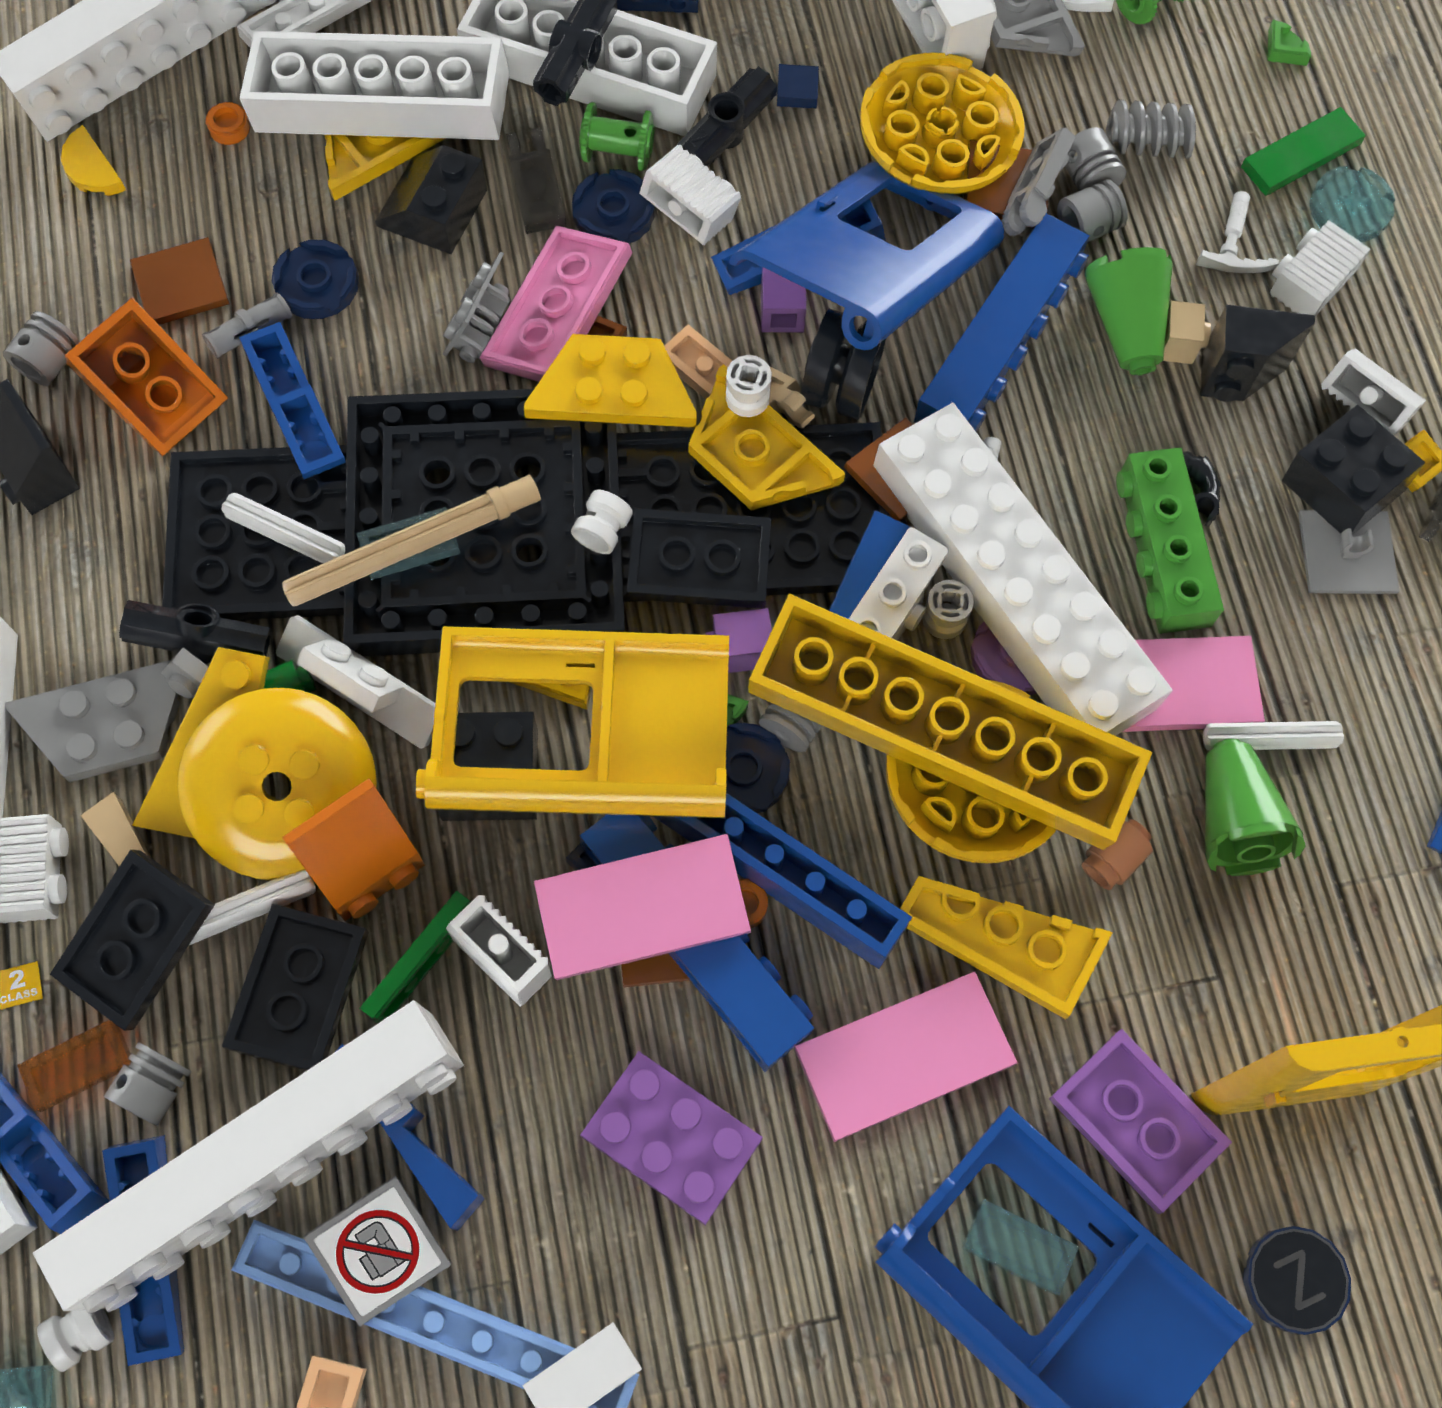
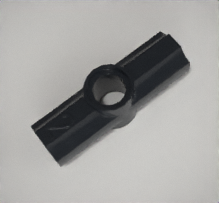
(573, 48)
(729, 116)
(192, 628)

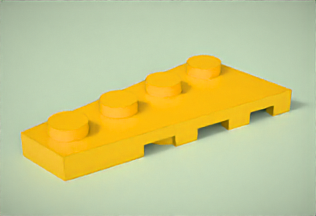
(227, 677)
(1022, 949)

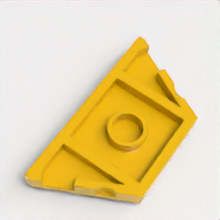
(361, 159)
(612, 383)
(760, 455)

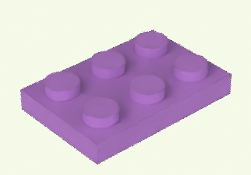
(1140, 1121)
(671, 1137)

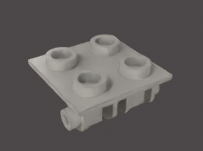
(478, 314)

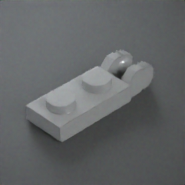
(1036, 182)

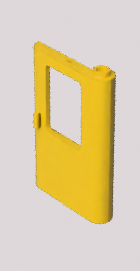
(652, 726)
(1329, 1068)

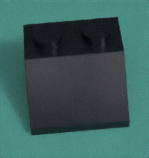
(435, 198)
(1250, 350)
(28, 458)

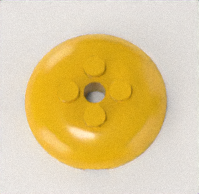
(926, 114)
(242, 744)
(960, 820)

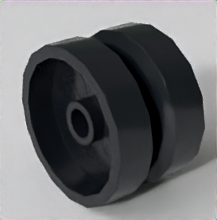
(837, 362)

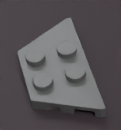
(1036, 27)
(101, 722)

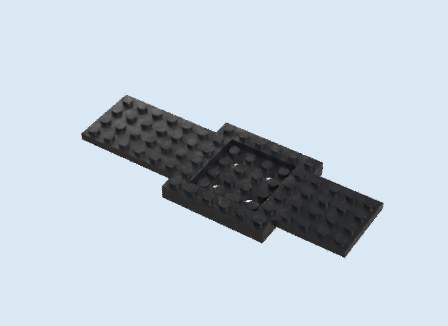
(482, 445)

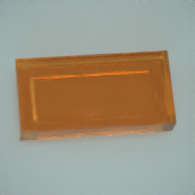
(74, 1065)

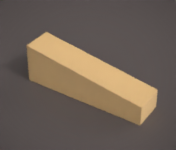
(114, 827)

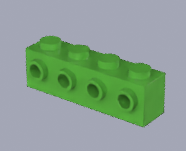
(1169, 541)

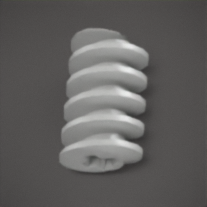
(1152, 127)

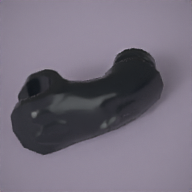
(1205, 476)

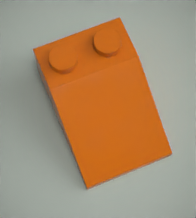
(145, 377)
(355, 851)

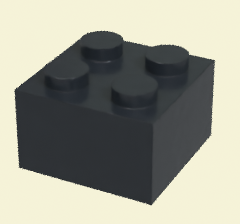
(1352, 470)
(494, 742)

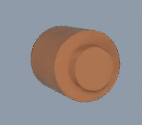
(1120, 859)

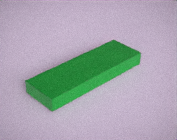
(1303, 151)
(414, 963)

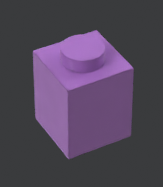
(781, 304)
(747, 636)

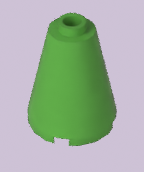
(1133, 304)
(1245, 814)

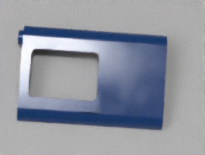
(865, 271)
(1130, 1333)

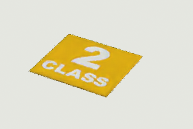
(20, 985)

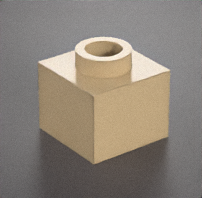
(1185, 332)

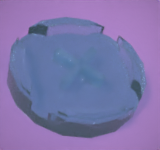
(1353, 201)

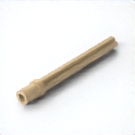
(412, 540)

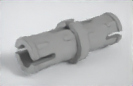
(226, 336)

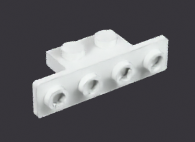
(899, 588)
(358, 681)

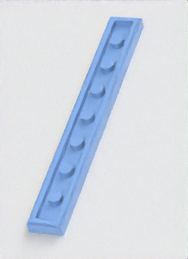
(418, 1318)

